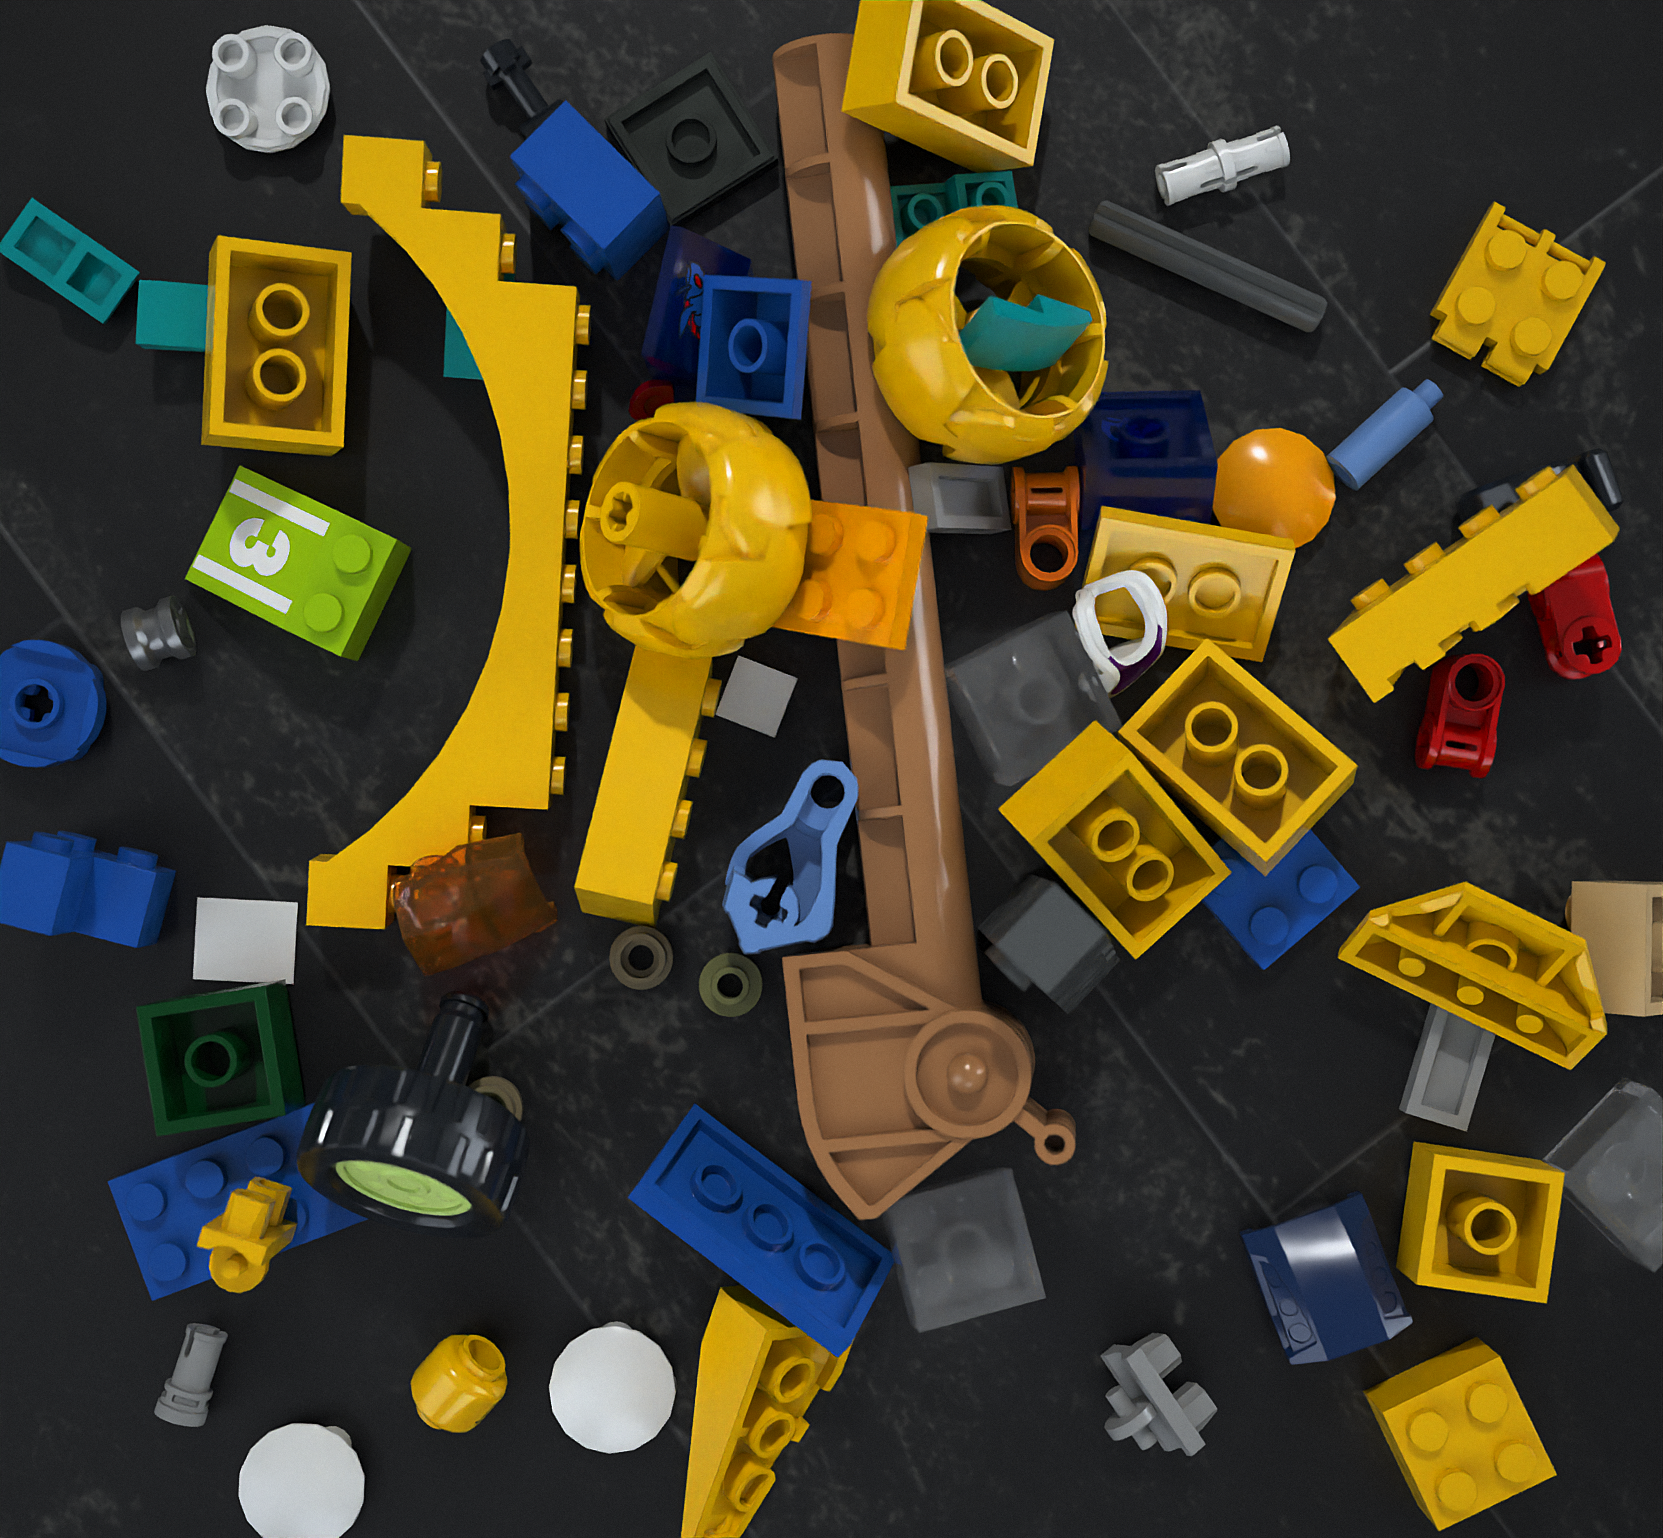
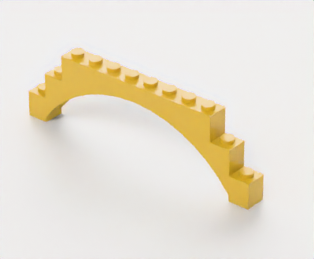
(528, 359)

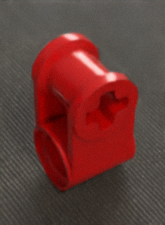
(1578, 611)
(1461, 720)

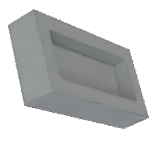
(960, 497)
(1447, 1069)

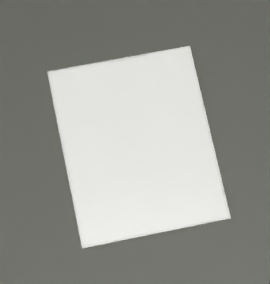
(245, 940)

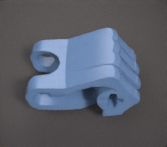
(812, 839)

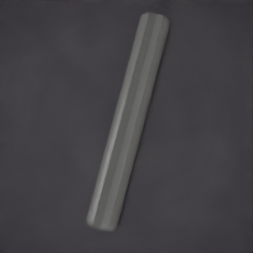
(1207, 266)

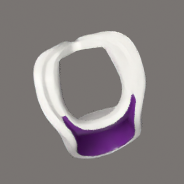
(1129, 660)

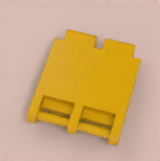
(1513, 297)

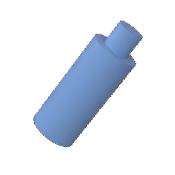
(1384, 434)

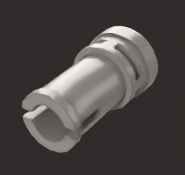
(189, 1388)

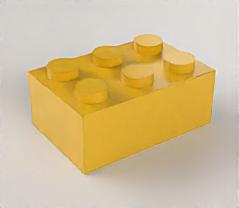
(950, 79)
(276, 347)
(1237, 756)
(1115, 839)

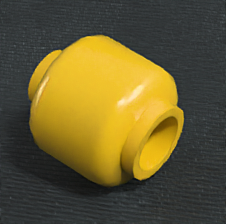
(459, 1383)

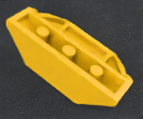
(1487, 967)

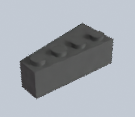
(1048, 941)

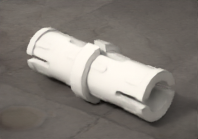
(1222, 165)

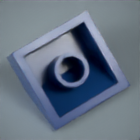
(754, 344)

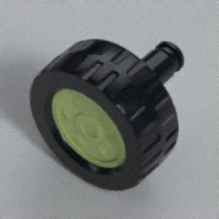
(418, 1141)

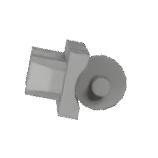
(1145, 1403)

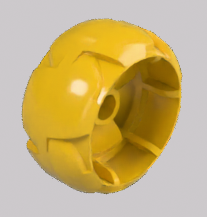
(919, 347)
(655, 508)

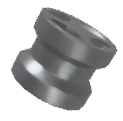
(158, 633)

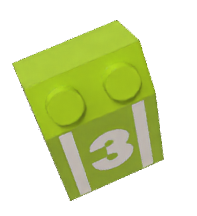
(298, 564)

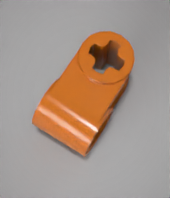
(1048, 513)

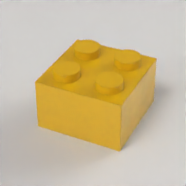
(1480, 1222)
(1459, 1433)

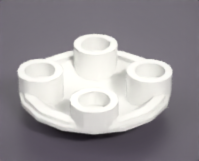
(267, 88)
(612, 1388)
(302, 1483)

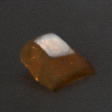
(469, 903)

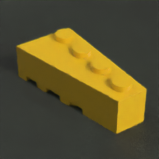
(1474, 579)
(644, 787)

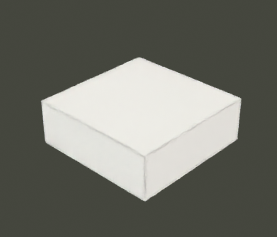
(756, 696)

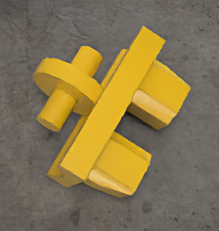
(248, 1234)

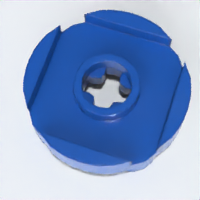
(76, 698)

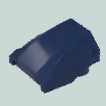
(1326, 1282)

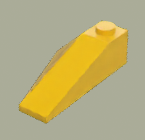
(748, 1405)

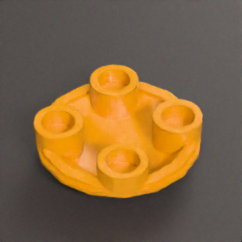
(1274, 486)

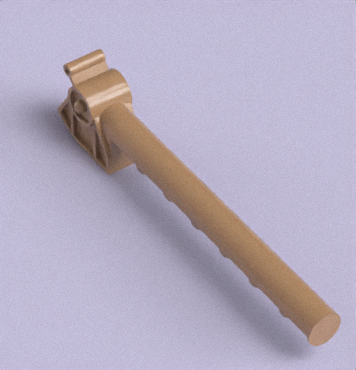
(892, 1033)

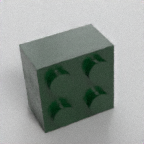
(220, 1057)

